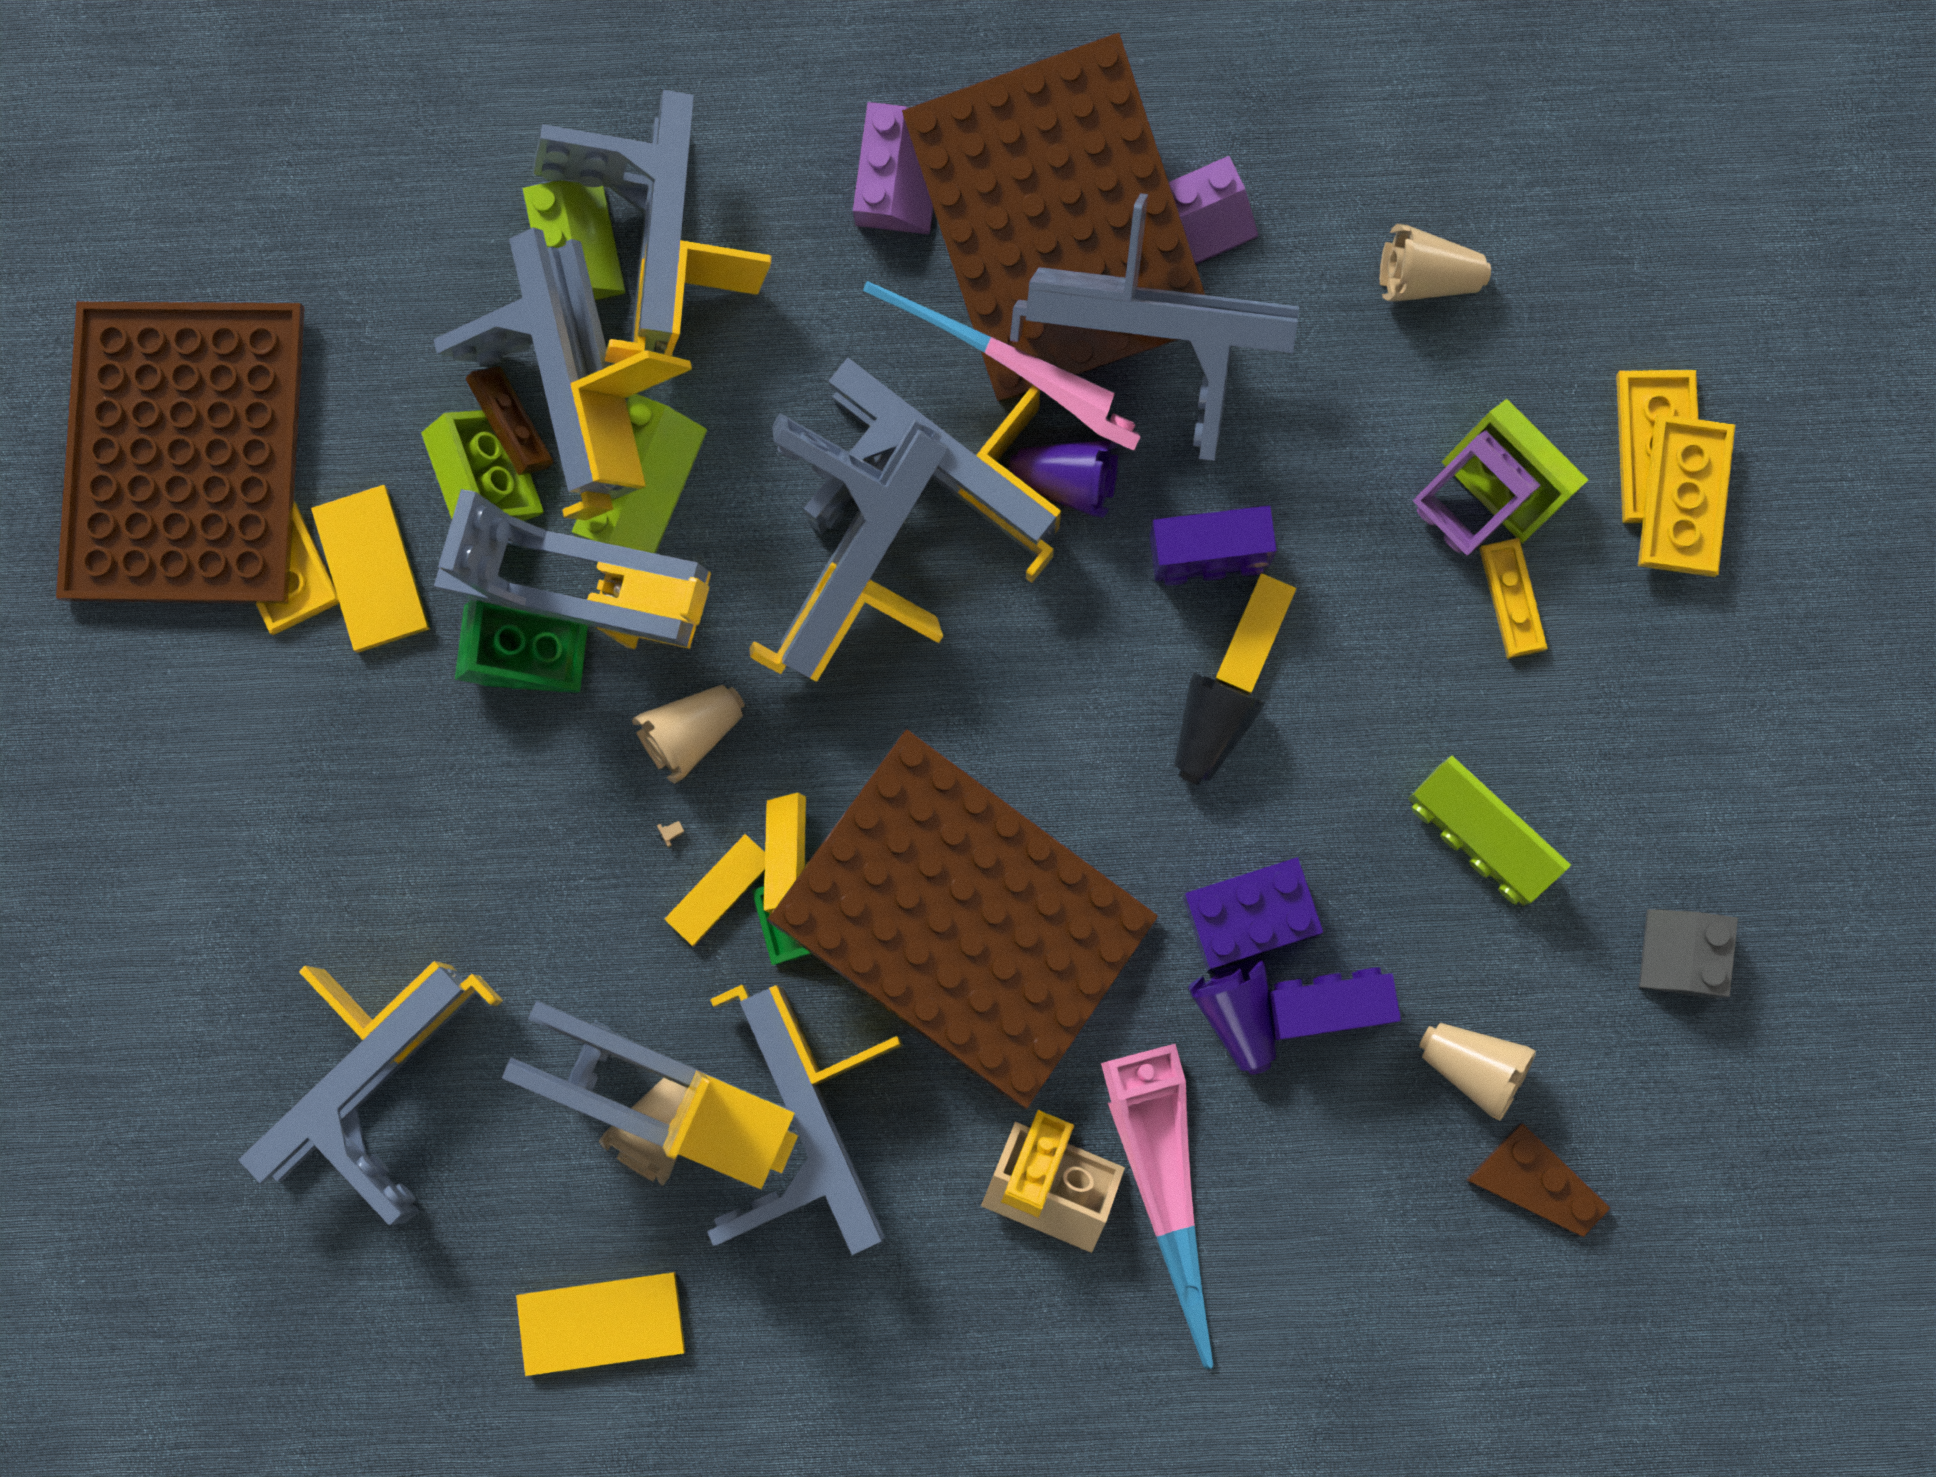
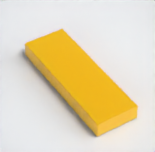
(1513, 598)
(1255, 634)
(783, 846)
(718, 890)
(1037, 1164)

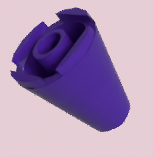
(1070, 473)
(1239, 1013)

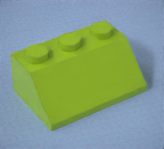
(579, 213)
(1535, 454)
(473, 459)

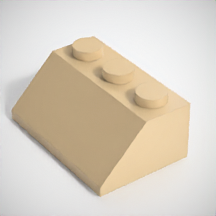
(1077, 1198)

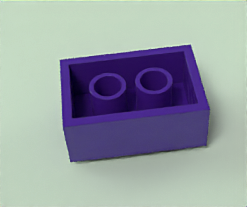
(1212, 544)
(1252, 914)
(1333, 1004)

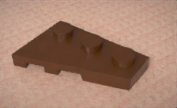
(1538, 1181)

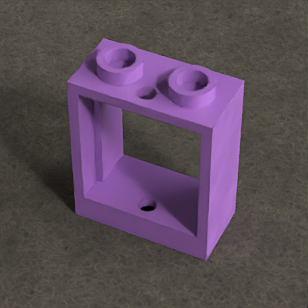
(1503, 466)

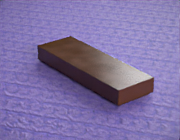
(509, 420)

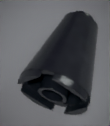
(1212, 727)

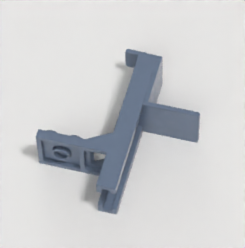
(1122, 306)

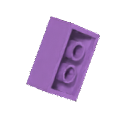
(889, 177)
(1213, 209)

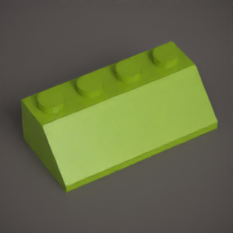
(667, 452)
(1487, 832)

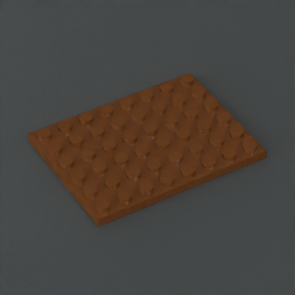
(1049, 177)
(181, 452)
(963, 919)

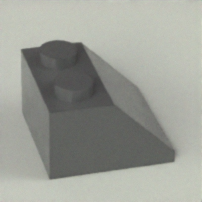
(1688, 953)

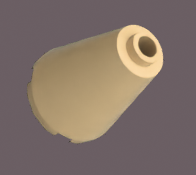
(1429, 266)
(688, 728)
(1478, 1065)
(640, 1154)

